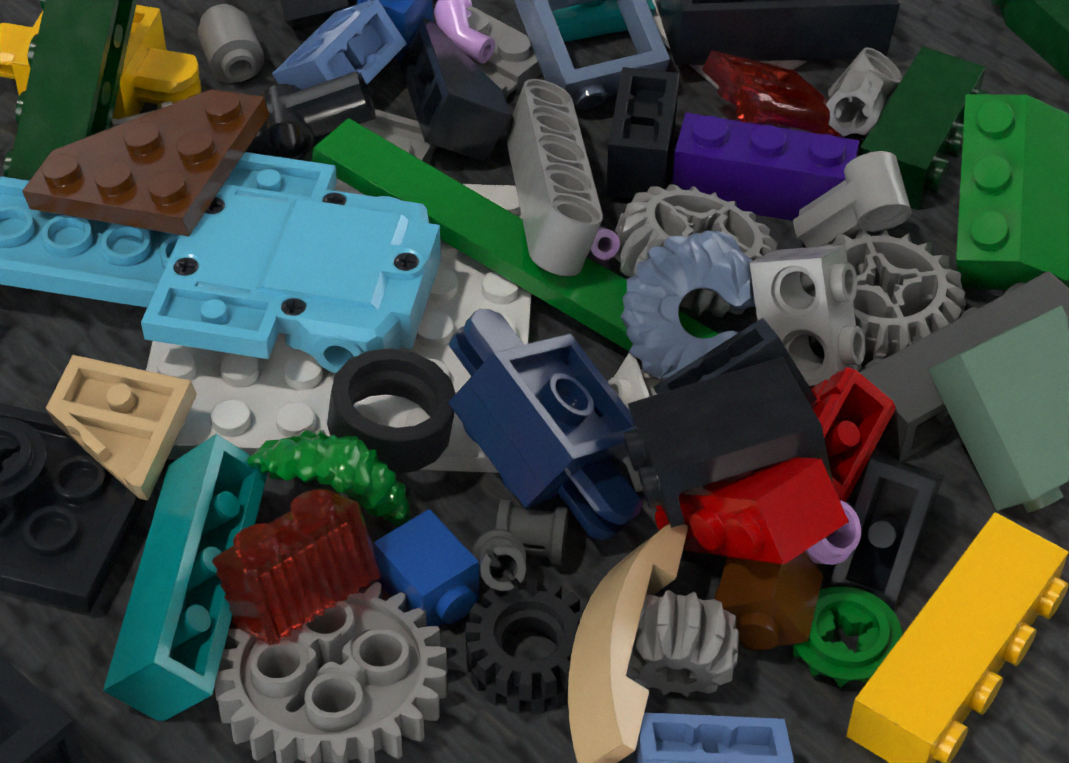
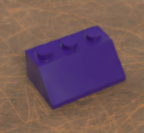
(759, 165)

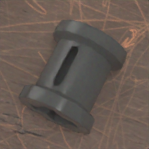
(540, 531)

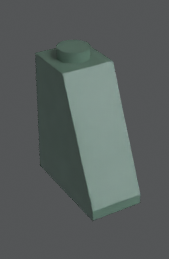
(1014, 409)

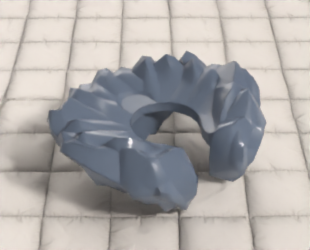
(661, 283)

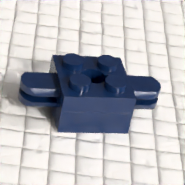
(546, 421)

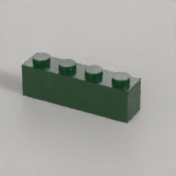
(71, 78)

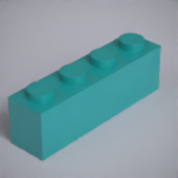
(176, 607)

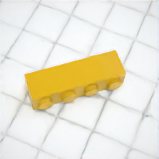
(958, 645)

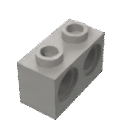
(797, 314)

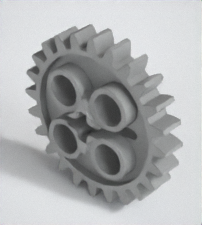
(335, 684)

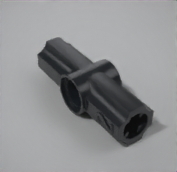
(310, 113)

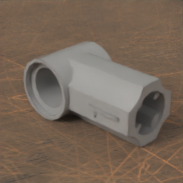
(862, 92)
(867, 200)

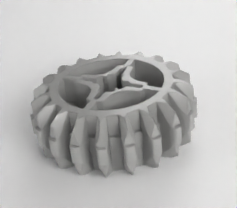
(681, 212)
(899, 291)

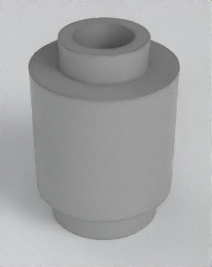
(230, 44)

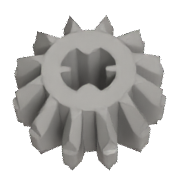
(684, 644)

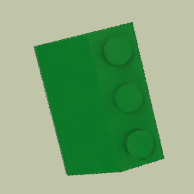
(1013, 192)

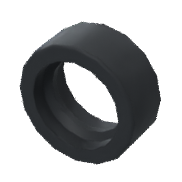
(399, 375)

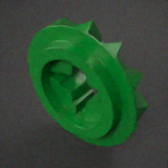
(856, 614)

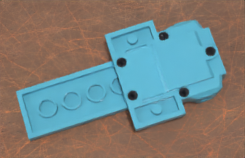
(261, 262)

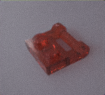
(769, 93)

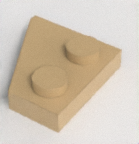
(122, 417)

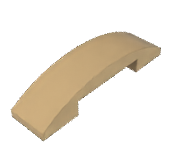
(602, 700)

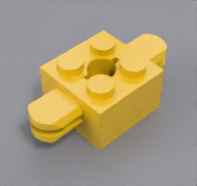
(148, 70)

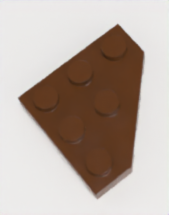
(154, 168)

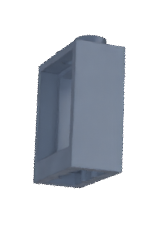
(598, 82)

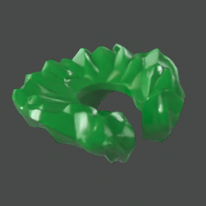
(342, 464)

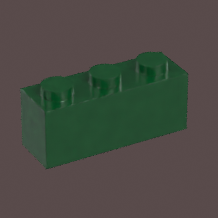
(926, 120)

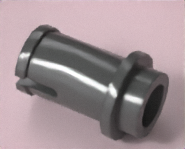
(501, 543)

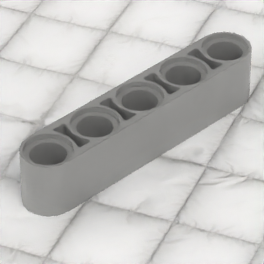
(553, 178)

